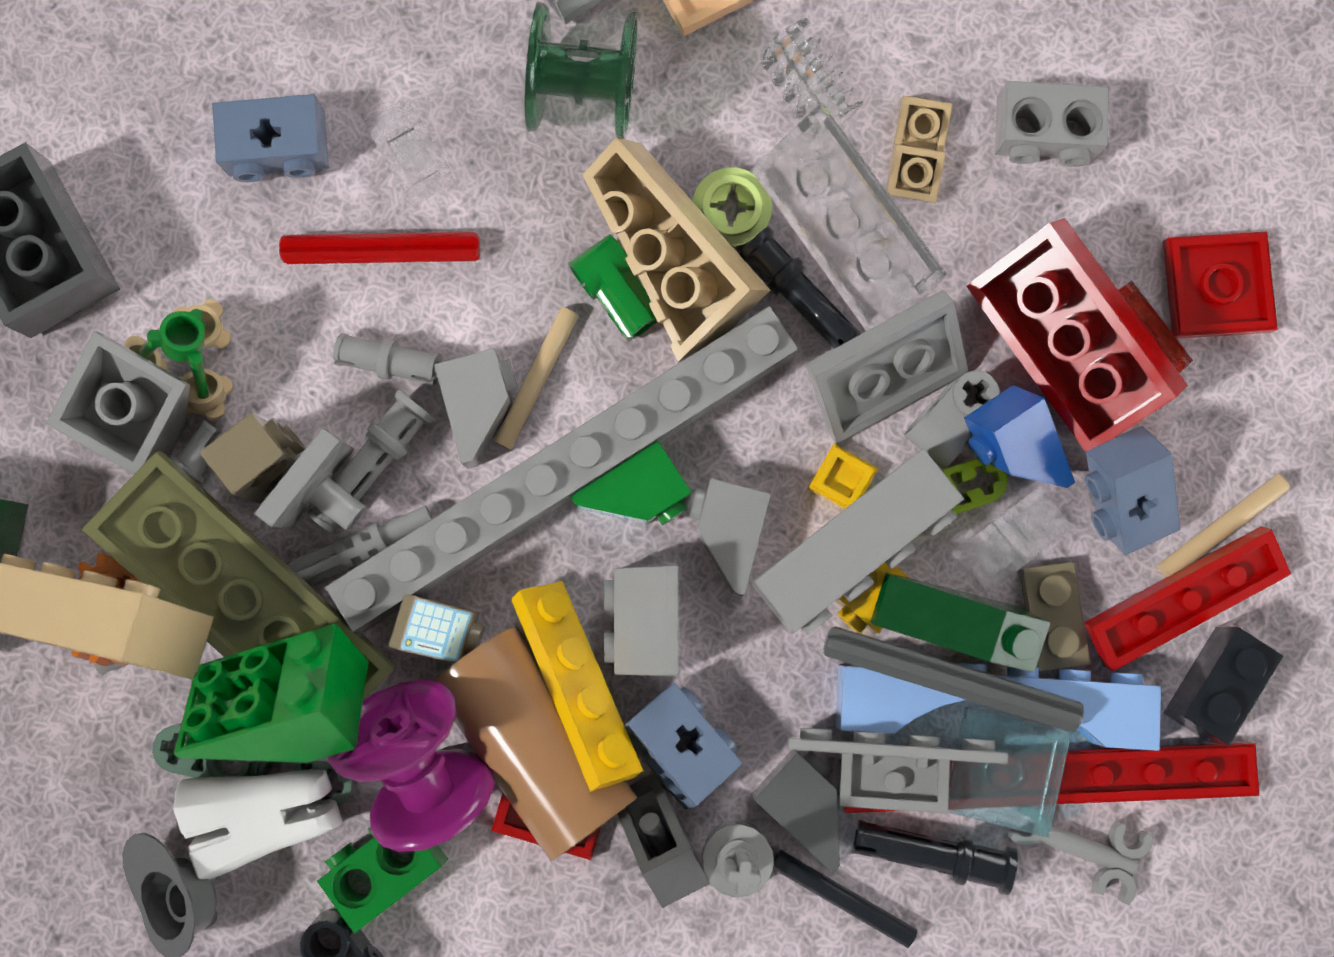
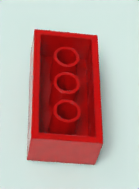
(1076, 335)

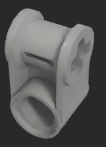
(942, 423)

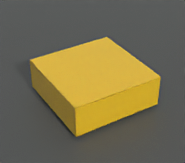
(842, 477)

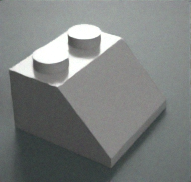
(121, 404)
(643, 621)

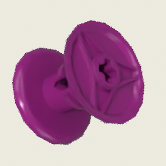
(425, 791)

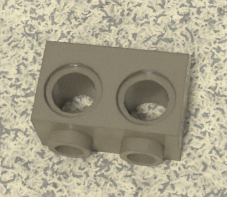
(253, 456)

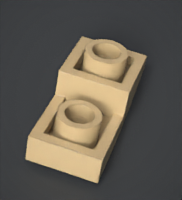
(919, 149)

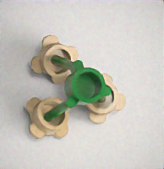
(183, 339)

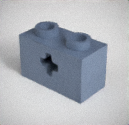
(248, 125)
(1132, 490)
(710, 753)

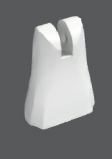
(251, 816)

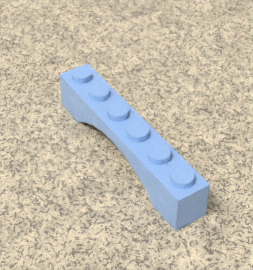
(1114, 714)

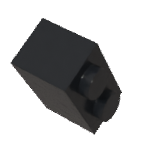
(1223, 684)

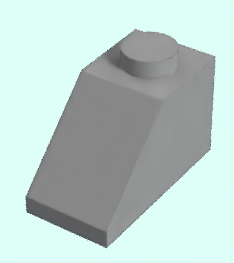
(476, 400)
(730, 528)

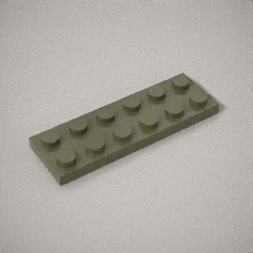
(210, 563)

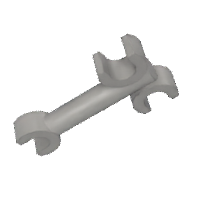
(1118, 860)

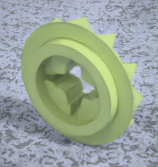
(749, 193)

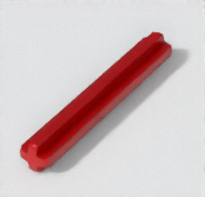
(379, 247)

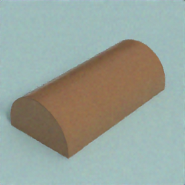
(521, 738)

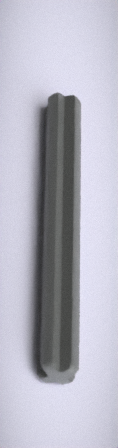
(953, 679)

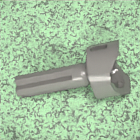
(737, 858)

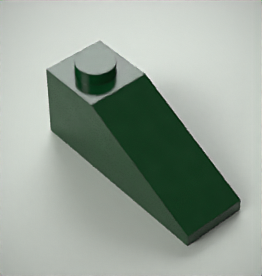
(961, 621)

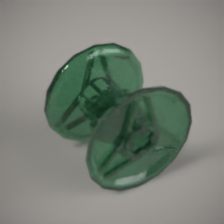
(555, 73)

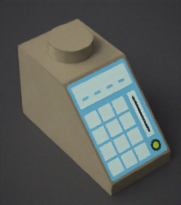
(435, 629)

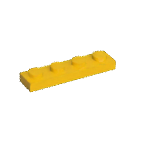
(576, 685)

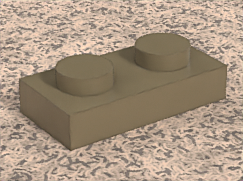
(1054, 596)

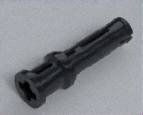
(787, 277)
(958, 859)

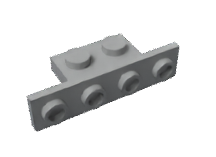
(896, 774)

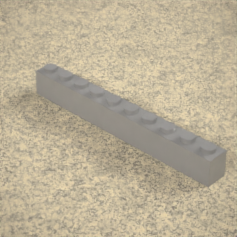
(561, 469)

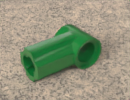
(614, 286)

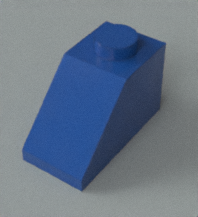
(1019, 438)

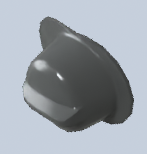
(168, 894)

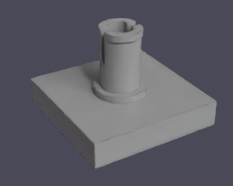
(311, 483)

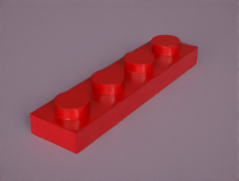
(1187, 598)

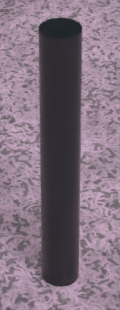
(844, 899)

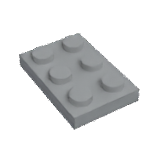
(889, 366)

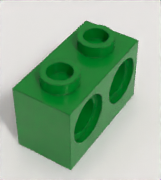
(388, 877)

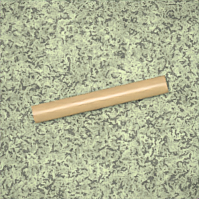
(536, 378)
(1225, 525)

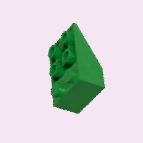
(277, 701)

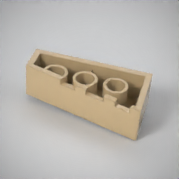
(683, 261)
(99, 618)

